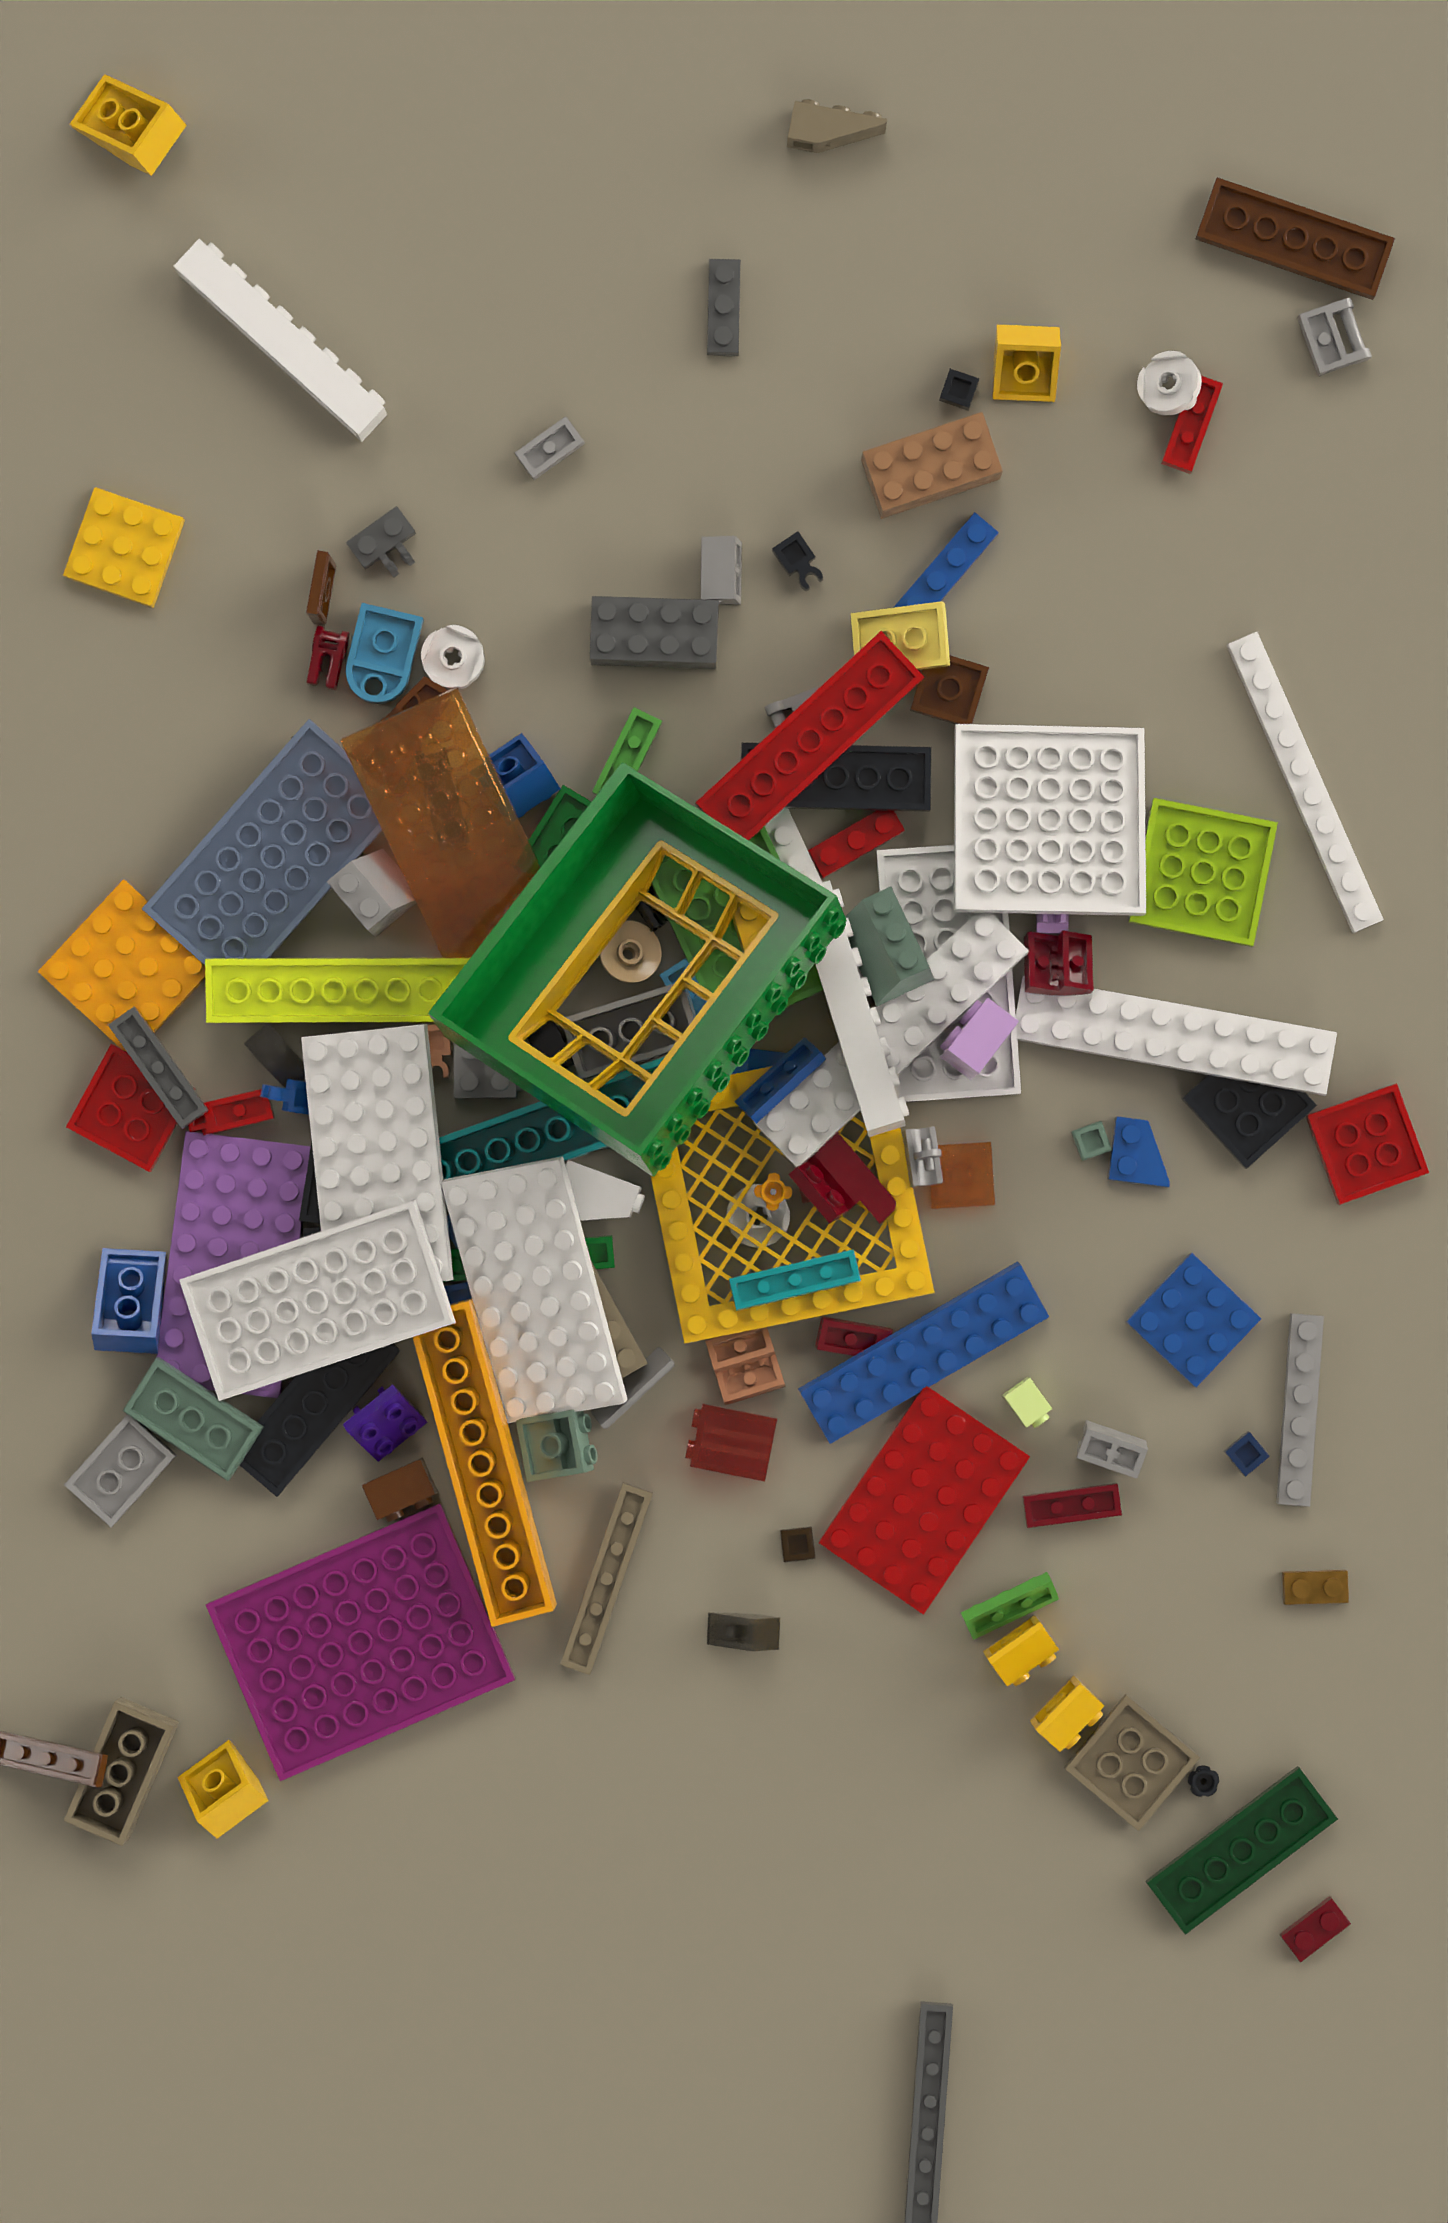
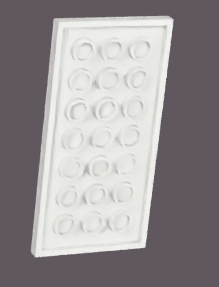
(925, 892)
(376, 1128)
(534, 1289)
(317, 1300)

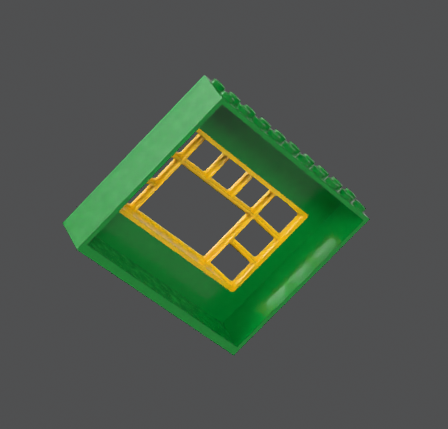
(573, 914)

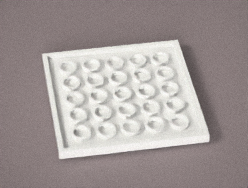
(1049, 820)

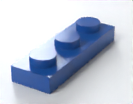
(780, 1080)

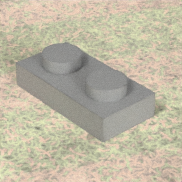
(549, 448)

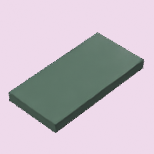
(193, 1418)

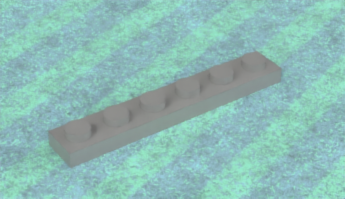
(1300, 1410)

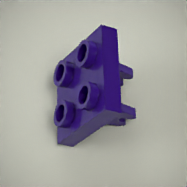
(384, 1422)

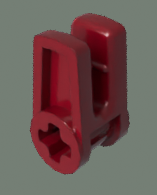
(321, 649)

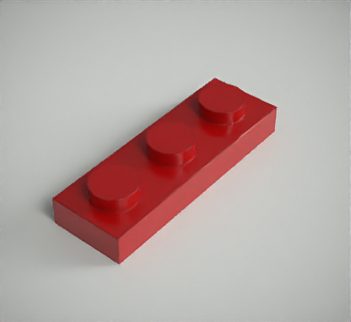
(1191, 428)
(855, 841)

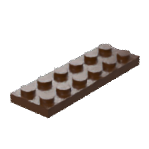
(1295, 238)

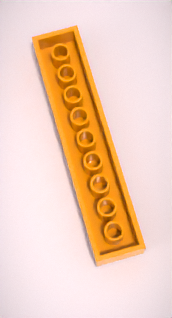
(484, 1469)

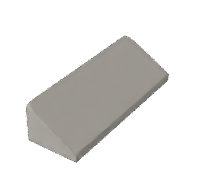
(636, 1385)

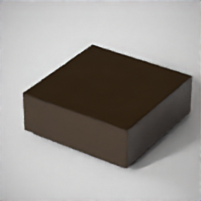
(797, 1544)

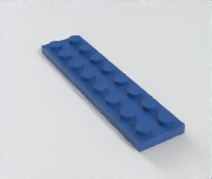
(923, 1352)

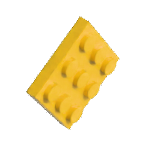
(123, 547)

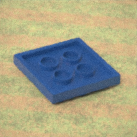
(1193, 1320)

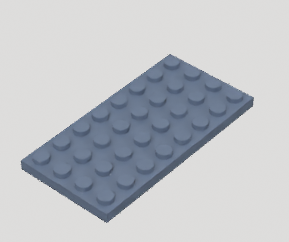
(269, 854)

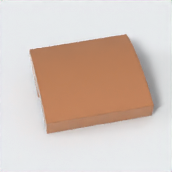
(745, 1364)

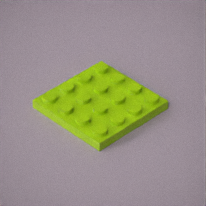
(1205, 871)

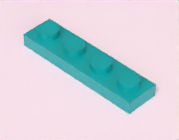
(795, 1280)

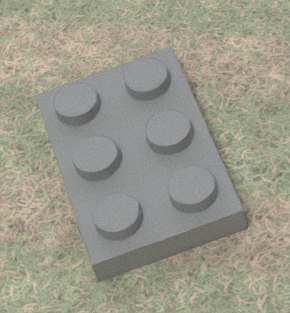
(120, 1470)

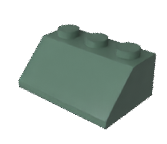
(887, 947)

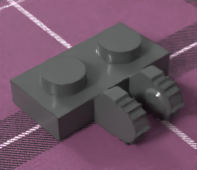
(382, 538)

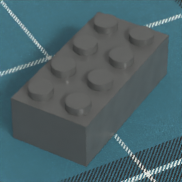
(654, 632)

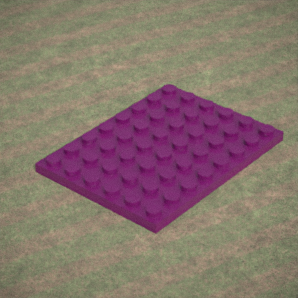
(360, 1642)

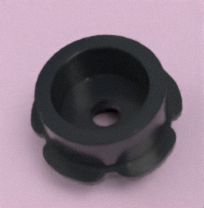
(1209, 1787)

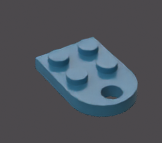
(382, 650)

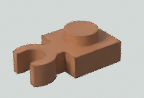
(439, 1047)

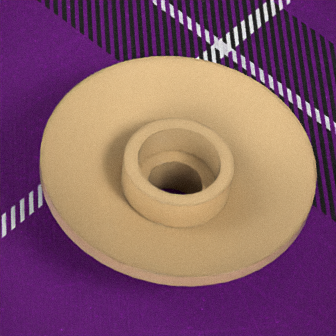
(645, 951)

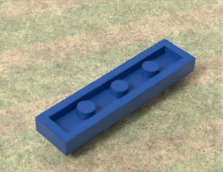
(951, 563)

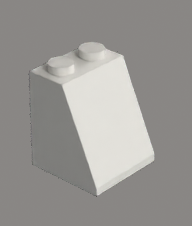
(602, 1195)

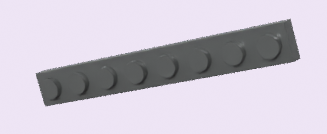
(928, 2112)

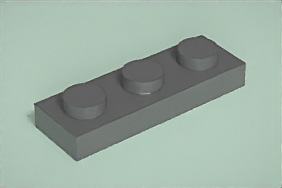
(723, 307)

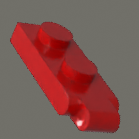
(234, 1113)

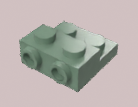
(556, 1445)

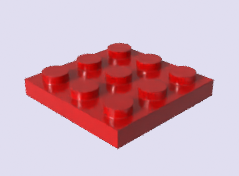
(123, 1112)
(1367, 1144)

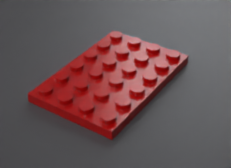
(924, 1499)

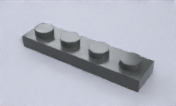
(158, 1067)

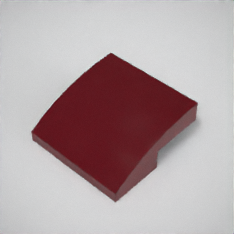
(1058, 963)

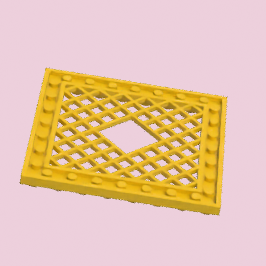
(701, 1321)

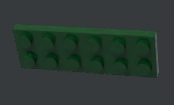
(1241, 1850)

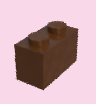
(400, 1489)

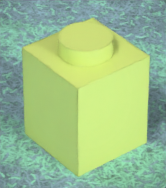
(1028, 1403)

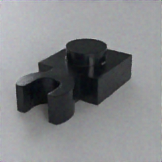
(795, 557)

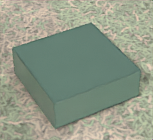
(1091, 1140)

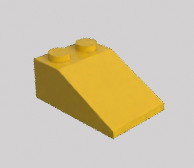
(129, 124)

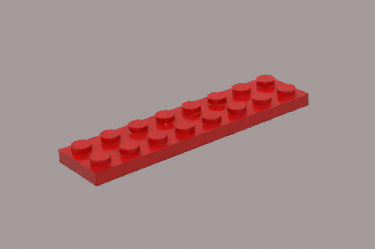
(811, 738)

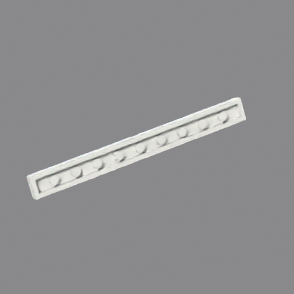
(1304, 782)

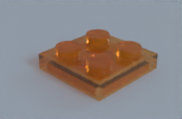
(965, 1175)

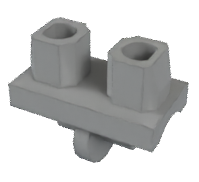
(922, 1156)

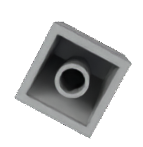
(374, 890)

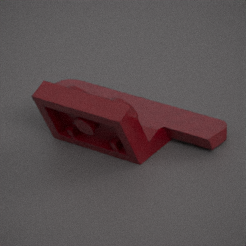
(839, 1180)

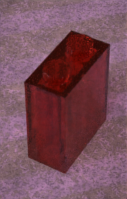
(731, 1441)

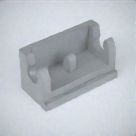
(721, 569)
(1112, 1449)

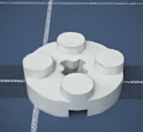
(1176, 399)
(447, 640)
(741, 1218)

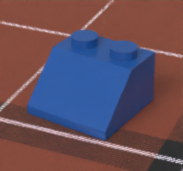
(523, 774)

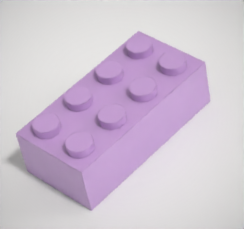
(980, 1037)

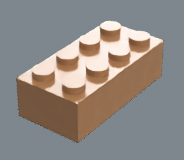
(931, 465)

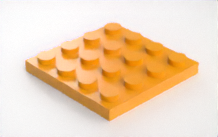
(123, 962)

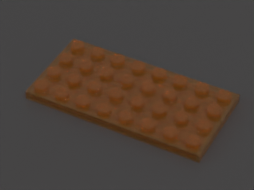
(445, 818)

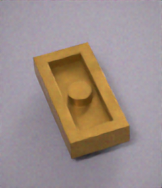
(1315, 1587)

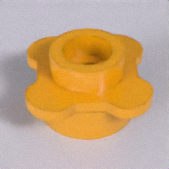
(782, 1192)

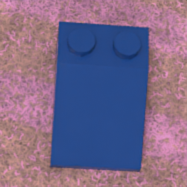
(129, 1301)

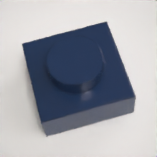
(1246, 1453)

